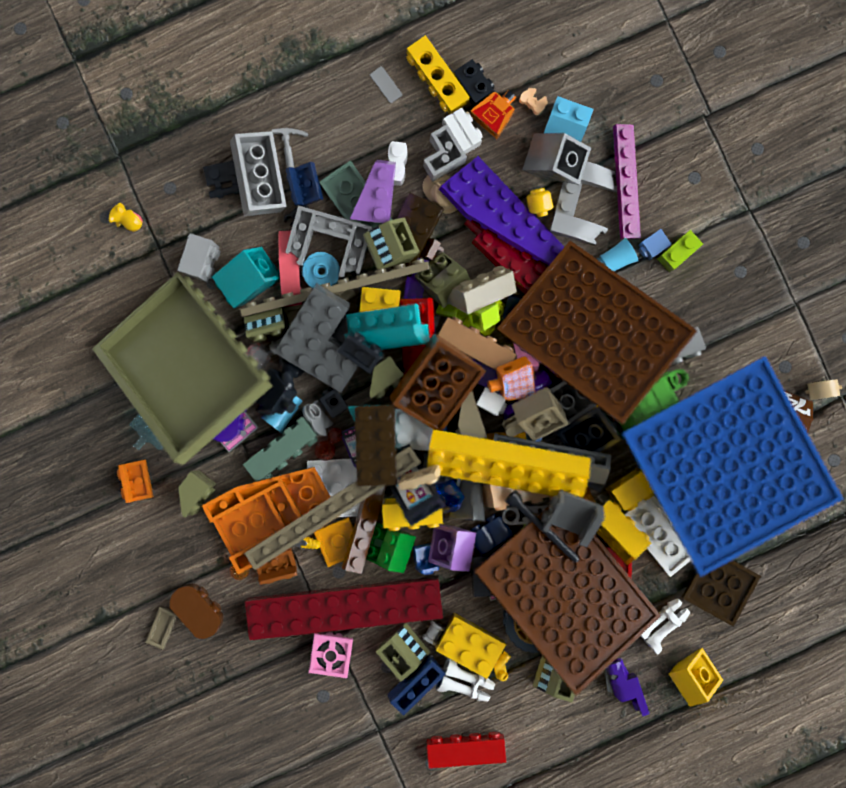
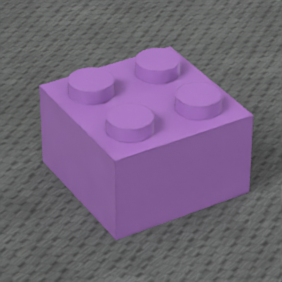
(452, 547)

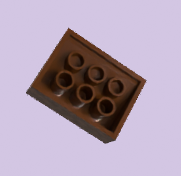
(437, 383)

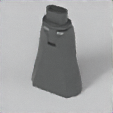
(472, 505)

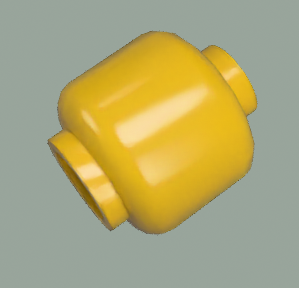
(539, 202)

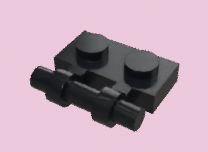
(221, 174)

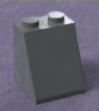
(557, 157)

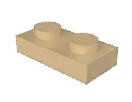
(414, 479)

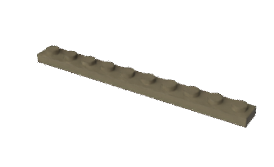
(343, 285)
(323, 515)

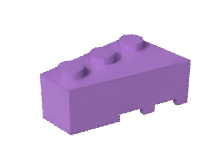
(377, 194)

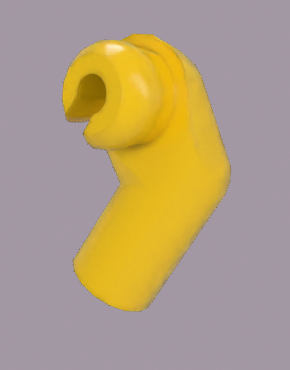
(500, 667)

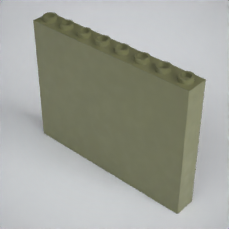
(182, 368)

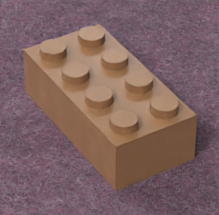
(475, 345)

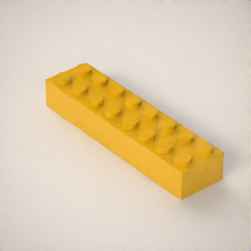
(508, 464)

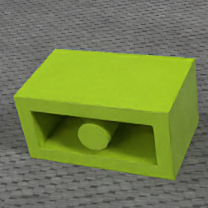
(680, 251)

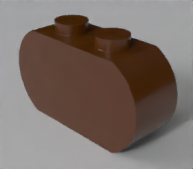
(197, 610)

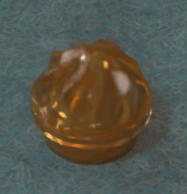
(241, 576)

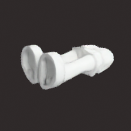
(675, 621)
(452, 670)

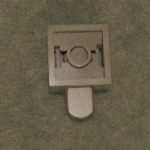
(536, 416)

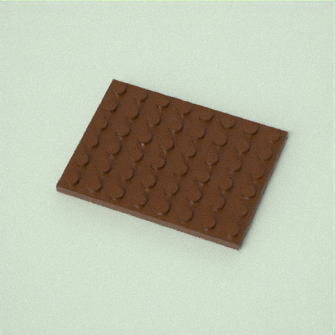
(597, 331)
(568, 610)

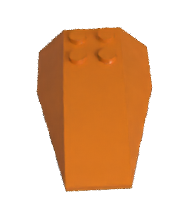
(261, 509)

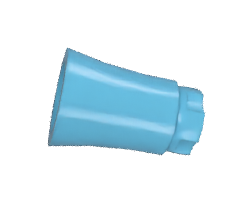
(619, 255)
(280, 421)

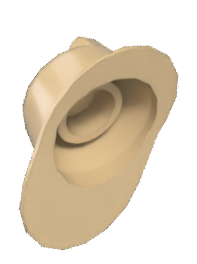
(434, 195)

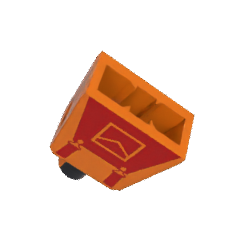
(494, 112)

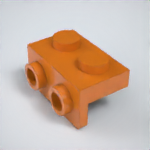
(135, 481)

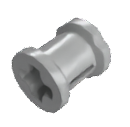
(433, 632)

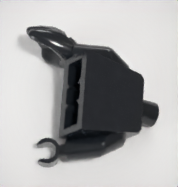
(281, 394)

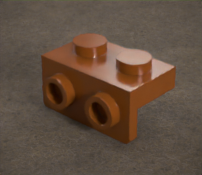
(279, 568)

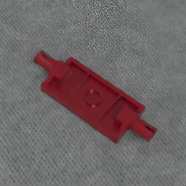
(500, 253)

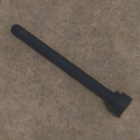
(515, 500)

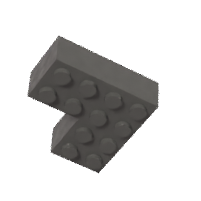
(310, 341)

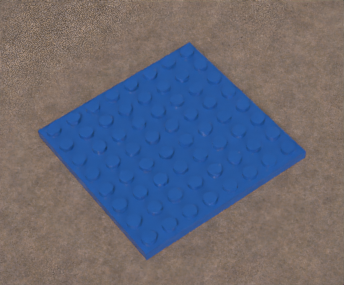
(732, 466)

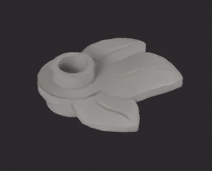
(315, 415)

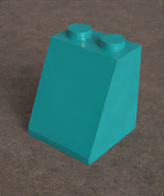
(246, 276)

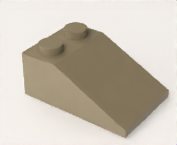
(469, 419)

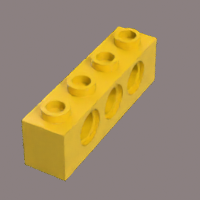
(424, 49)

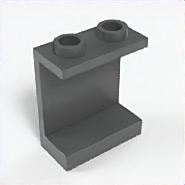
(574, 515)

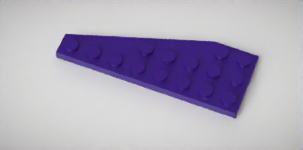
(487, 200)

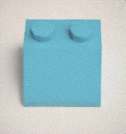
(569, 118)

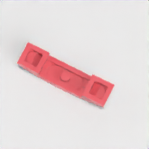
(288, 268)

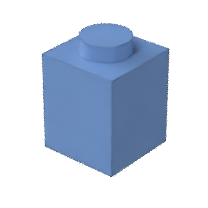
(654, 245)

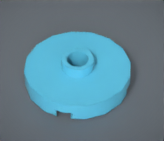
(317, 261)

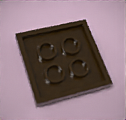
(722, 591)

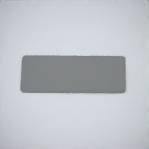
(386, 84)

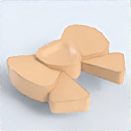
(532, 102)

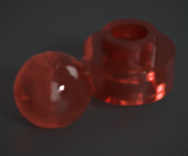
(325, 449)

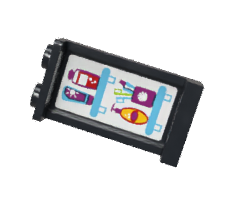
(419, 502)

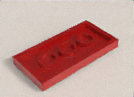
(426, 317)

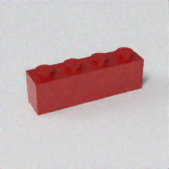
(466, 750)

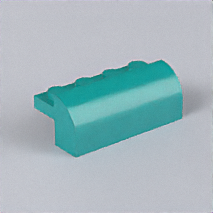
(390, 327)

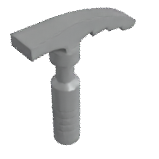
(287, 149)

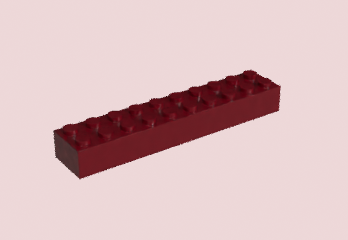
(343, 608)

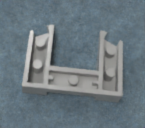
(310, 220)
(564, 222)

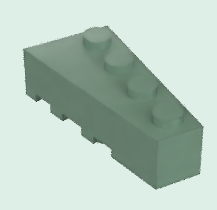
(281, 449)

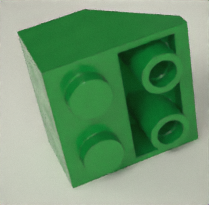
(390, 548)

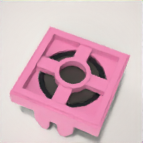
(332, 654)

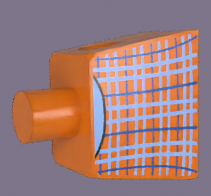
(514, 380)

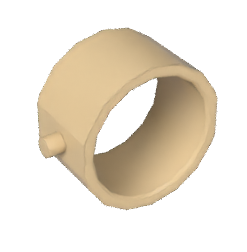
(823, 389)

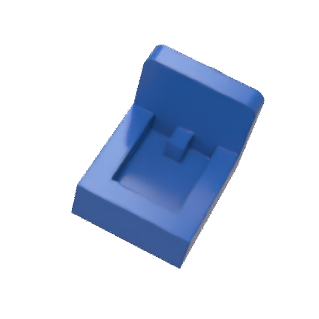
(421, 557)

